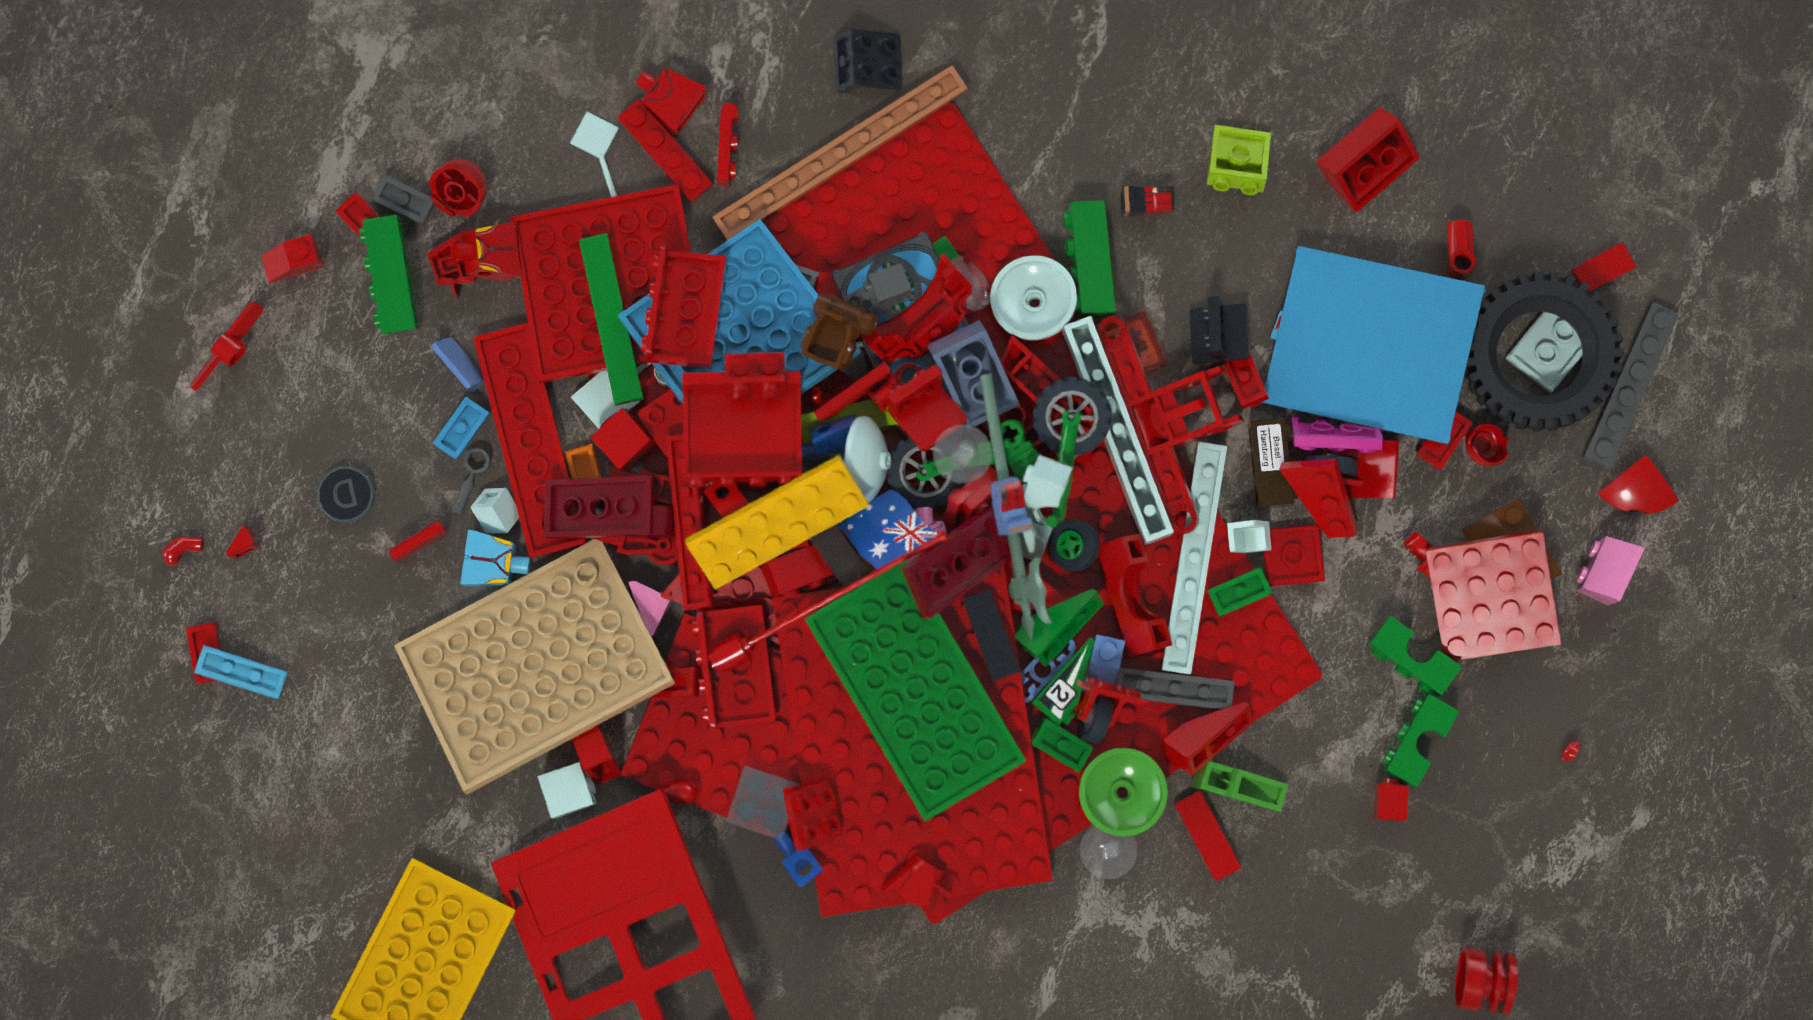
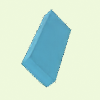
(240, 672)

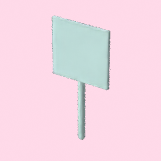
(597, 399)

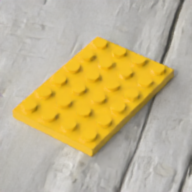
(425, 951)

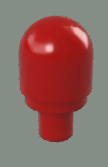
(681, 792)

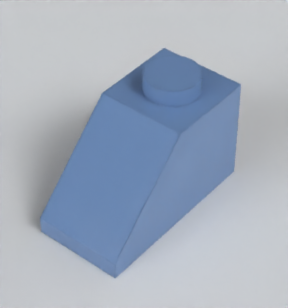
(1105, 659)

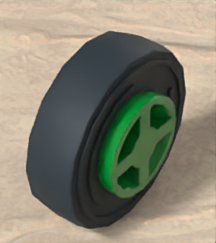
(1066, 538)

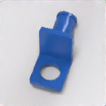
(797, 860)

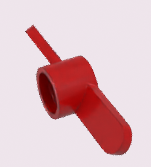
(229, 346)

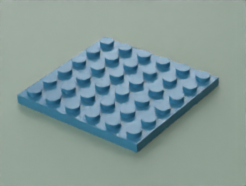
(761, 310)

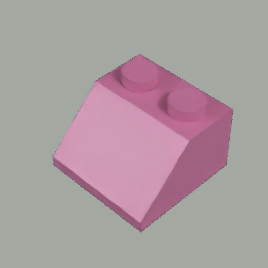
(1608, 569)

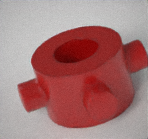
(1570, 751)

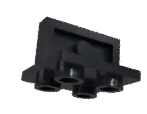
(1219, 332)

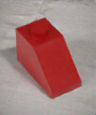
(292, 258)

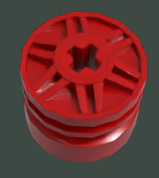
(1492, 981)

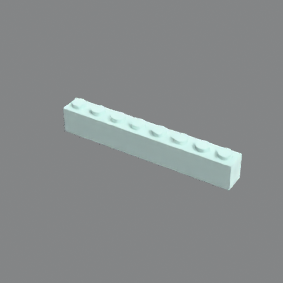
(1121, 438)

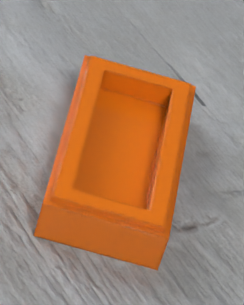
(583, 463)

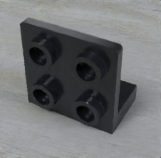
(867, 60)

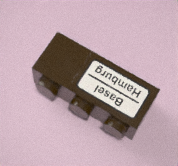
(1268, 450)

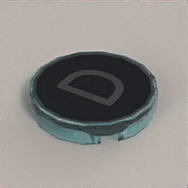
(345, 494)

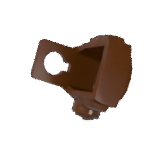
(835, 331)

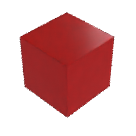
(624, 439)

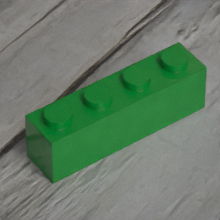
(1089, 258)
(389, 274)

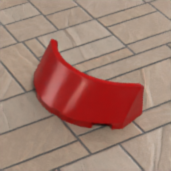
(927, 320)

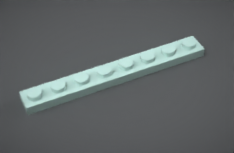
(1194, 559)

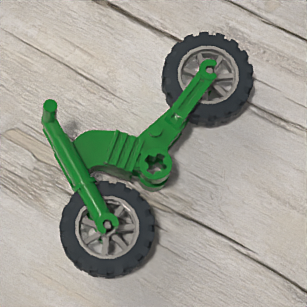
(1020, 452)

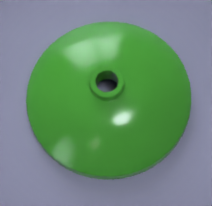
(1144, 787)

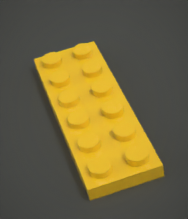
(777, 522)

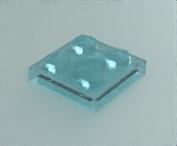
(760, 803)

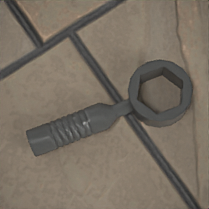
(467, 485)

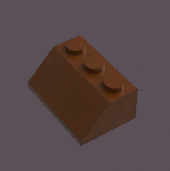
(1506, 521)

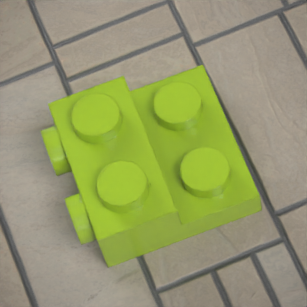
(1238, 159)

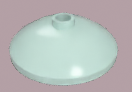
(1030, 280)
(867, 456)

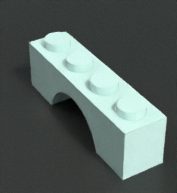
(1045, 488)

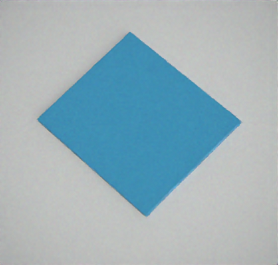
(1373, 344)

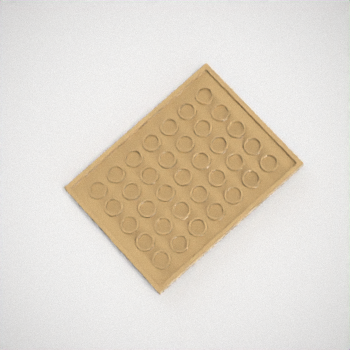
(533, 665)

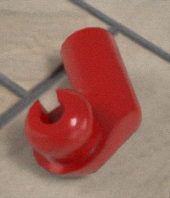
(820, 397)
(179, 545)

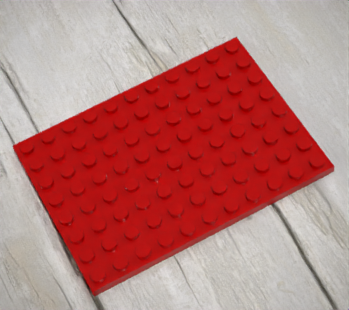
(980, 842)

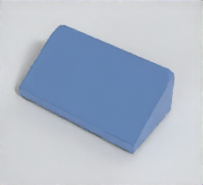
(459, 363)

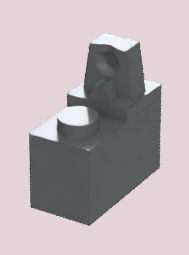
(882, 290)

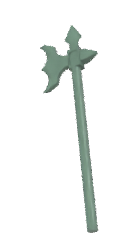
(1022, 588)

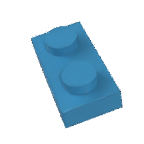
(461, 428)

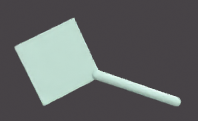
(595, 137)

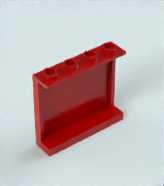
(739, 439)

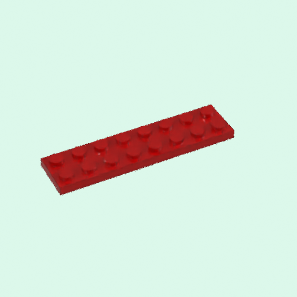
(524, 431)

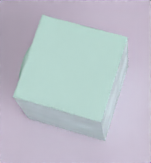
(567, 790)

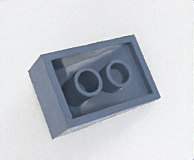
(962, 360)

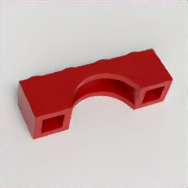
(1122, 565)

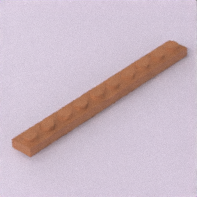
(841, 152)

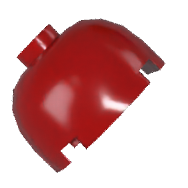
(458, 187)

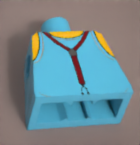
(490, 561)

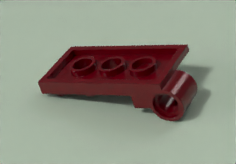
(626, 513)
(981, 555)

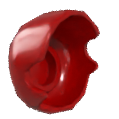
(1487, 445)

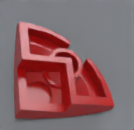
(1639, 489)

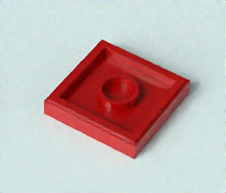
(1294, 556)

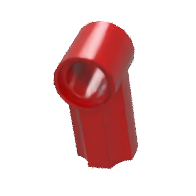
(1460, 247)

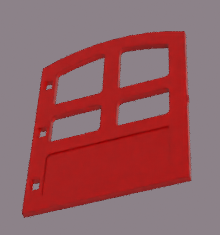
(597, 885)

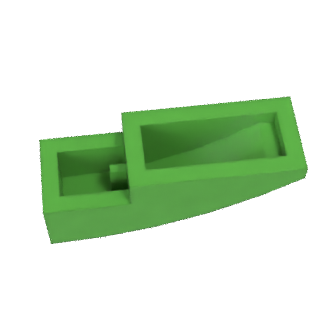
(1240, 785)

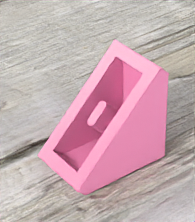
(650, 606)

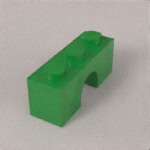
(1391, 645)
(1404, 760)

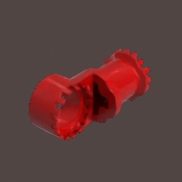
(893, 380)
(1417, 546)

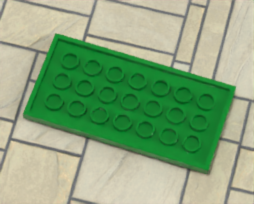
(915, 692)

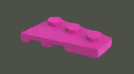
(1324, 435)

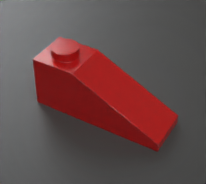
(1204, 737)

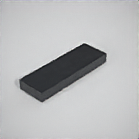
(991, 635)

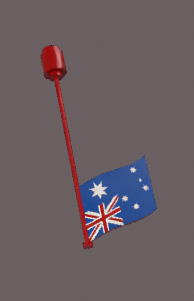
(881, 533)

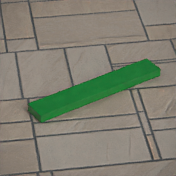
(607, 306)

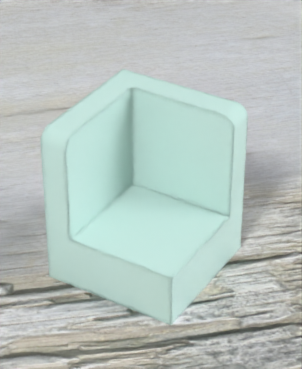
(495, 510)
(1249, 536)

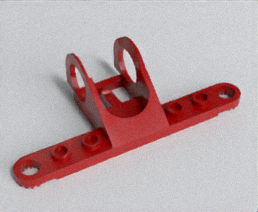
(1160, 419)

